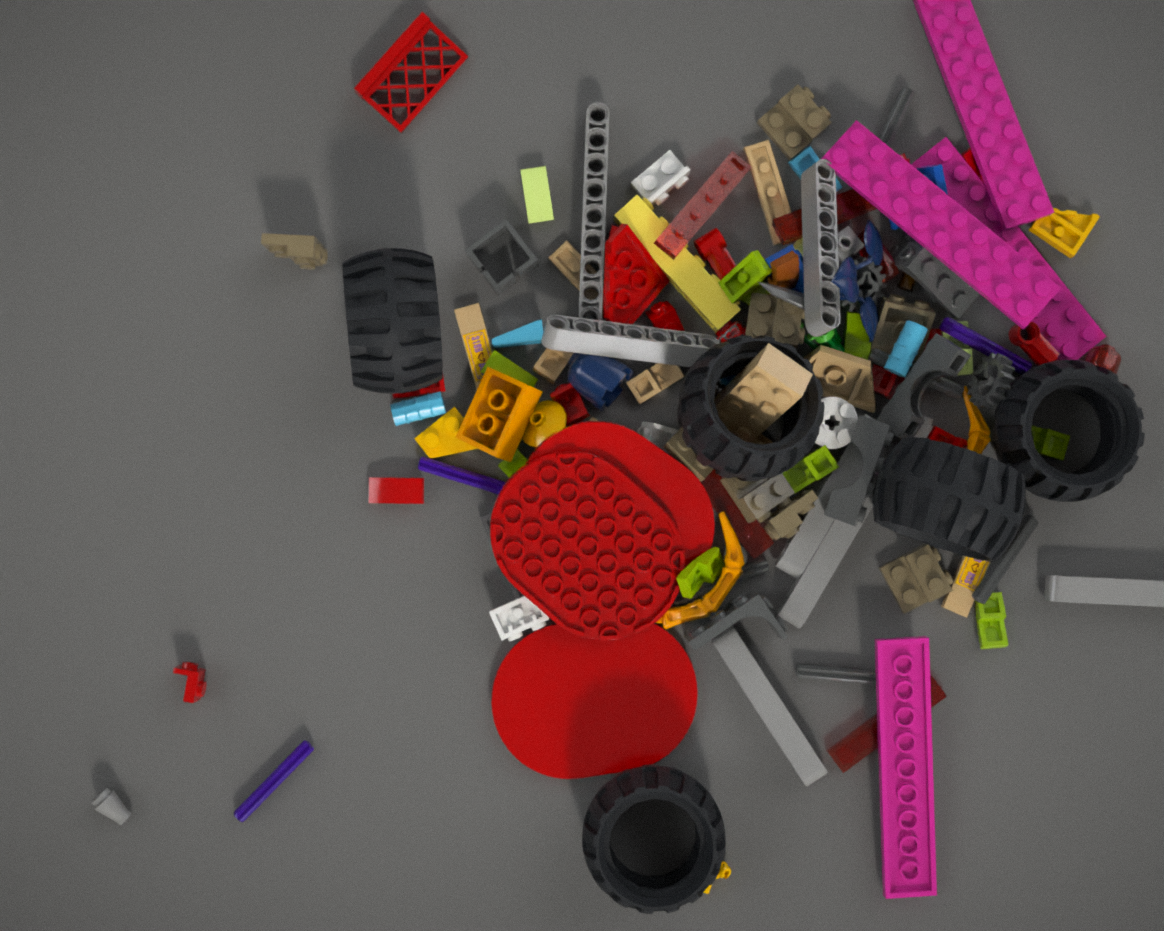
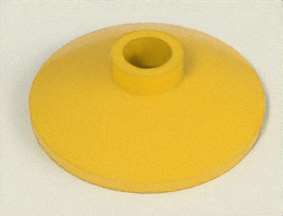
(543, 422)

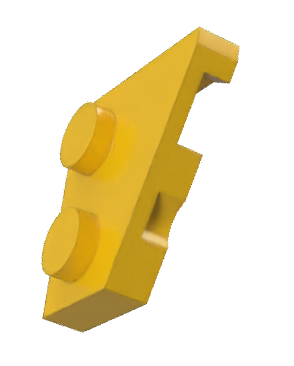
(1064, 230)
(441, 438)

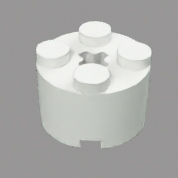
(844, 419)

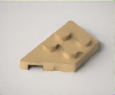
(844, 376)

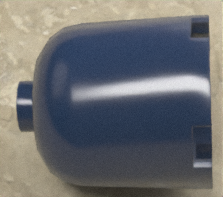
(597, 378)

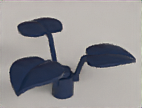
(847, 279)

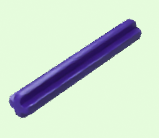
(982, 344)
(460, 475)
(273, 781)

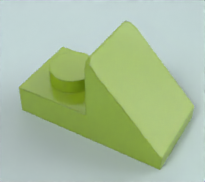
(744, 277)

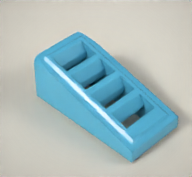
(523, 335)

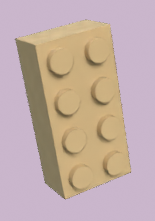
(761, 393)

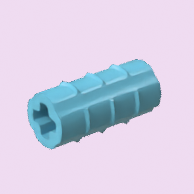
(906, 348)
(418, 408)

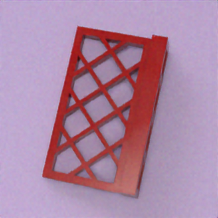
(394, 56)

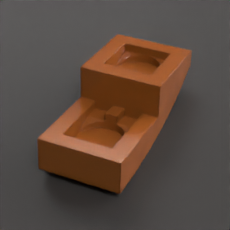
(785, 271)

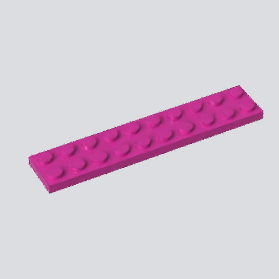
(985, 111)
(941, 225)
(1063, 318)
(905, 767)

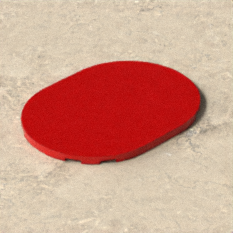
(649, 467)
(586, 545)
(593, 704)

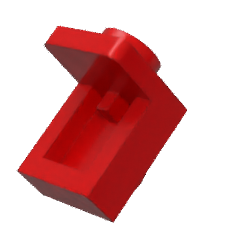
(664, 316)
(571, 402)
(195, 682)

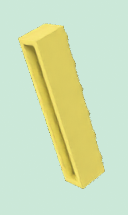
(685, 271)

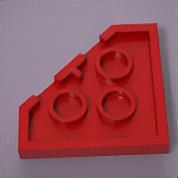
(630, 277)

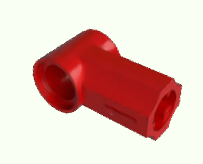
(713, 250)
(1035, 345)

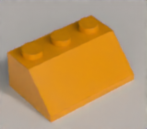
(499, 414)

